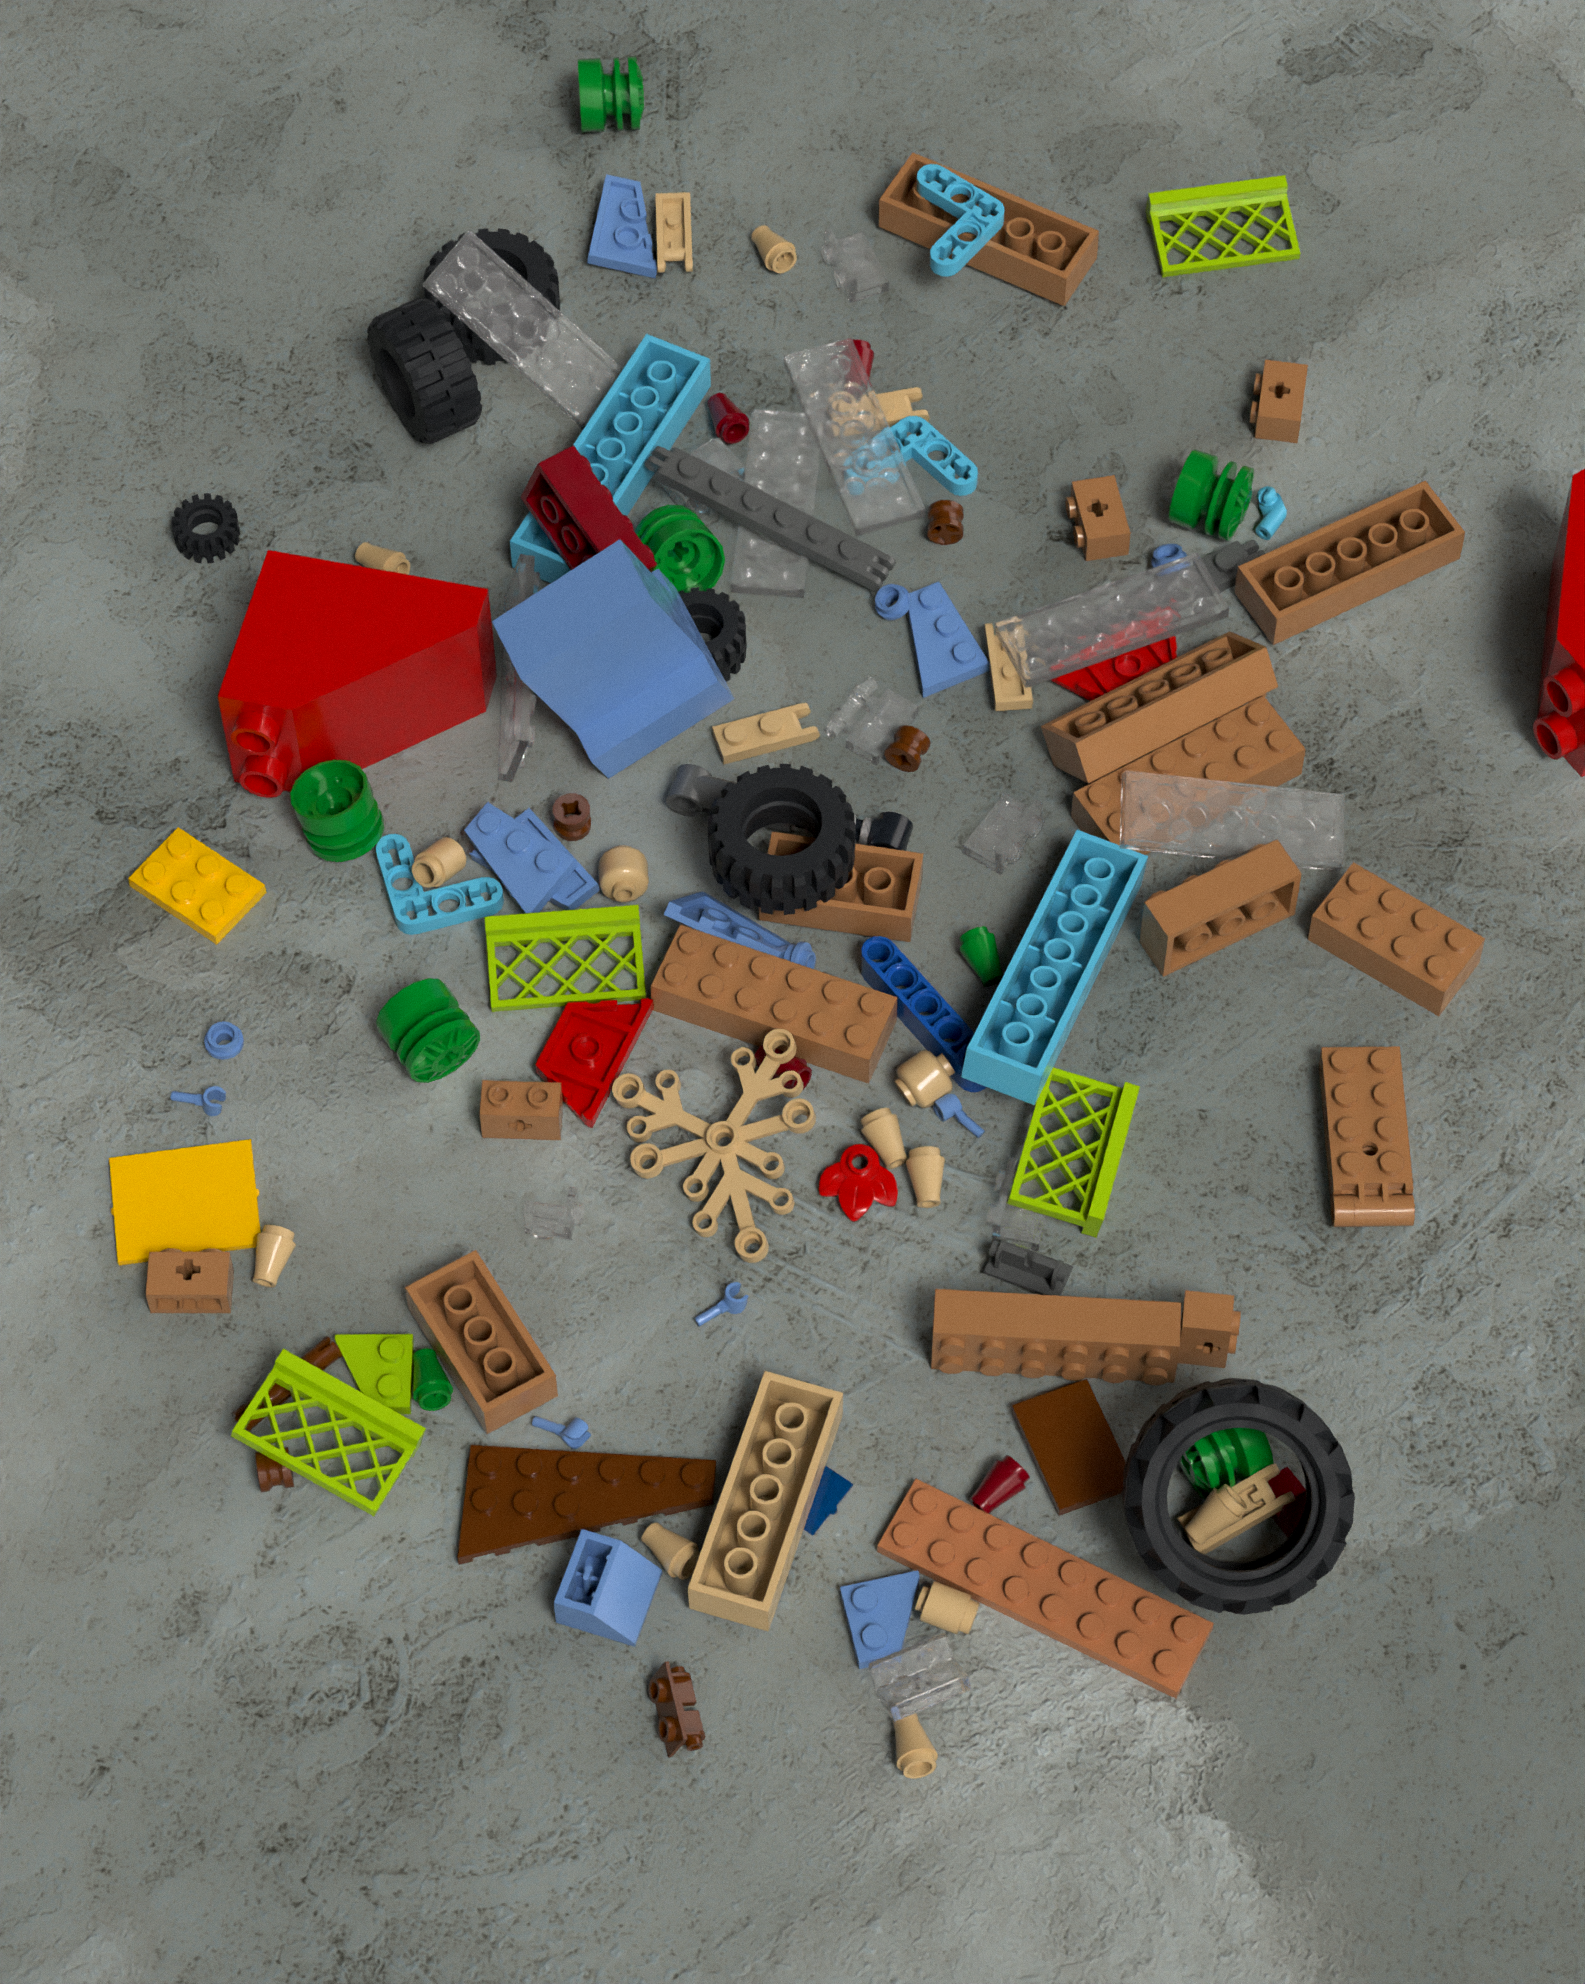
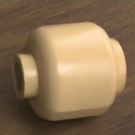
(623, 871)
(924, 1079)

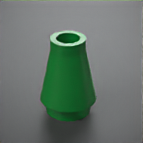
(982, 954)
(430, 1383)

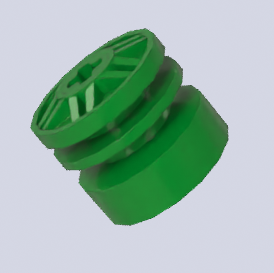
(609, 94)
(1217, 497)
(682, 547)
(337, 810)
(428, 1030)
(1225, 1454)

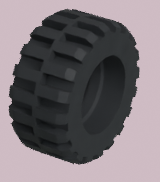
(525, 258)
(424, 370)
(774, 798)

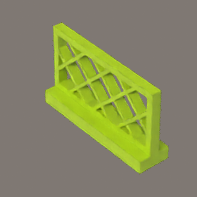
(1211, 202)
(558, 927)
(1102, 1167)
(338, 1401)

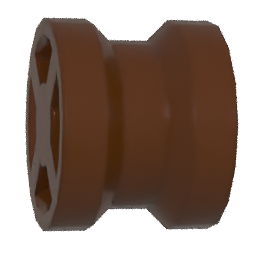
(945, 522)
(907, 748)
(575, 826)
(272, 1473)

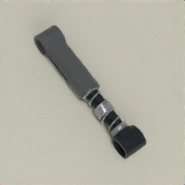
(696, 790)

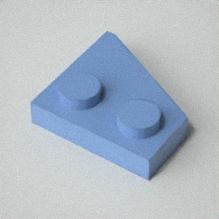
(879, 1614)

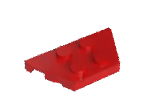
(1114, 672)
(590, 1051)

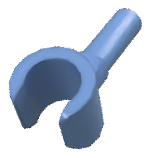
(203, 1100)
(950, 1106)
(728, 1304)
(573, 1435)

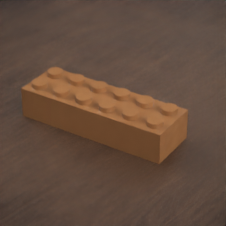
(1030, 250)
(1349, 562)
(1159, 707)
(1239, 747)
(754, 992)
(1056, 1336)

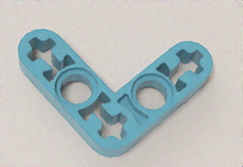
(968, 213)
(931, 440)
(417, 900)

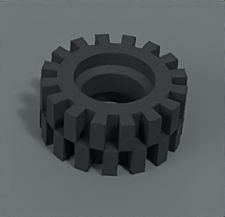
(205, 512)

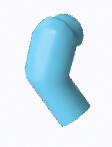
(1272, 511)

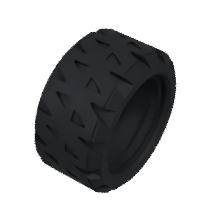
(1254, 1583)

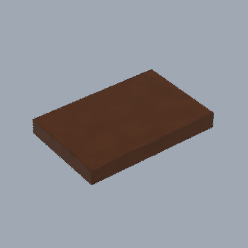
(1071, 1446)

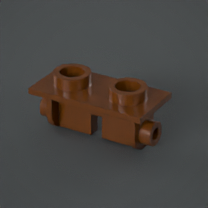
(670, 1692)

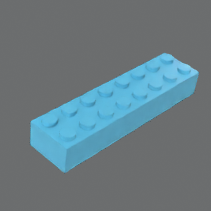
(639, 412)
(1054, 967)

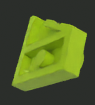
(381, 1366)

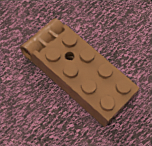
(1361, 1117)

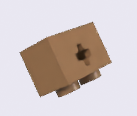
(1281, 401)
(1098, 518)
(521, 1110)
(207, 1291)
(1208, 1329)

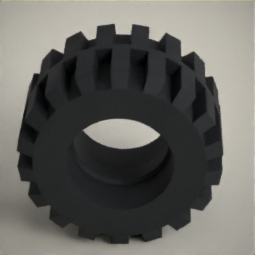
(723, 620)

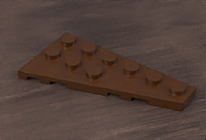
(553, 1494)

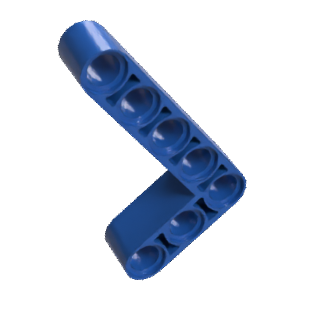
(915, 999)

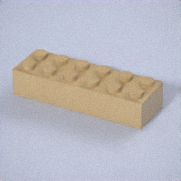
(765, 1501)

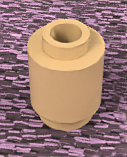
(438, 863)
(947, 1608)

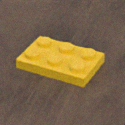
(197, 885)

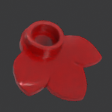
(856, 1186)

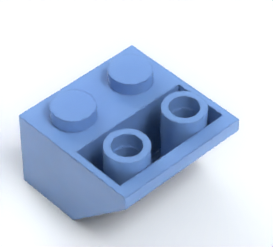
(606, 1589)

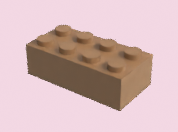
(873, 902)
(1219, 907)
(1396, 939)
(481, 1341)

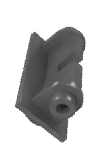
(1027, 1268)

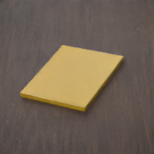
(185, 1200)

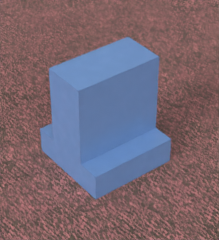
(614, 657)

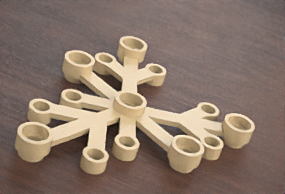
(735, 1181)

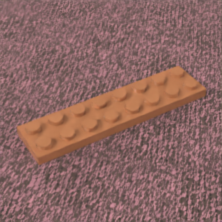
(1046, 1588)

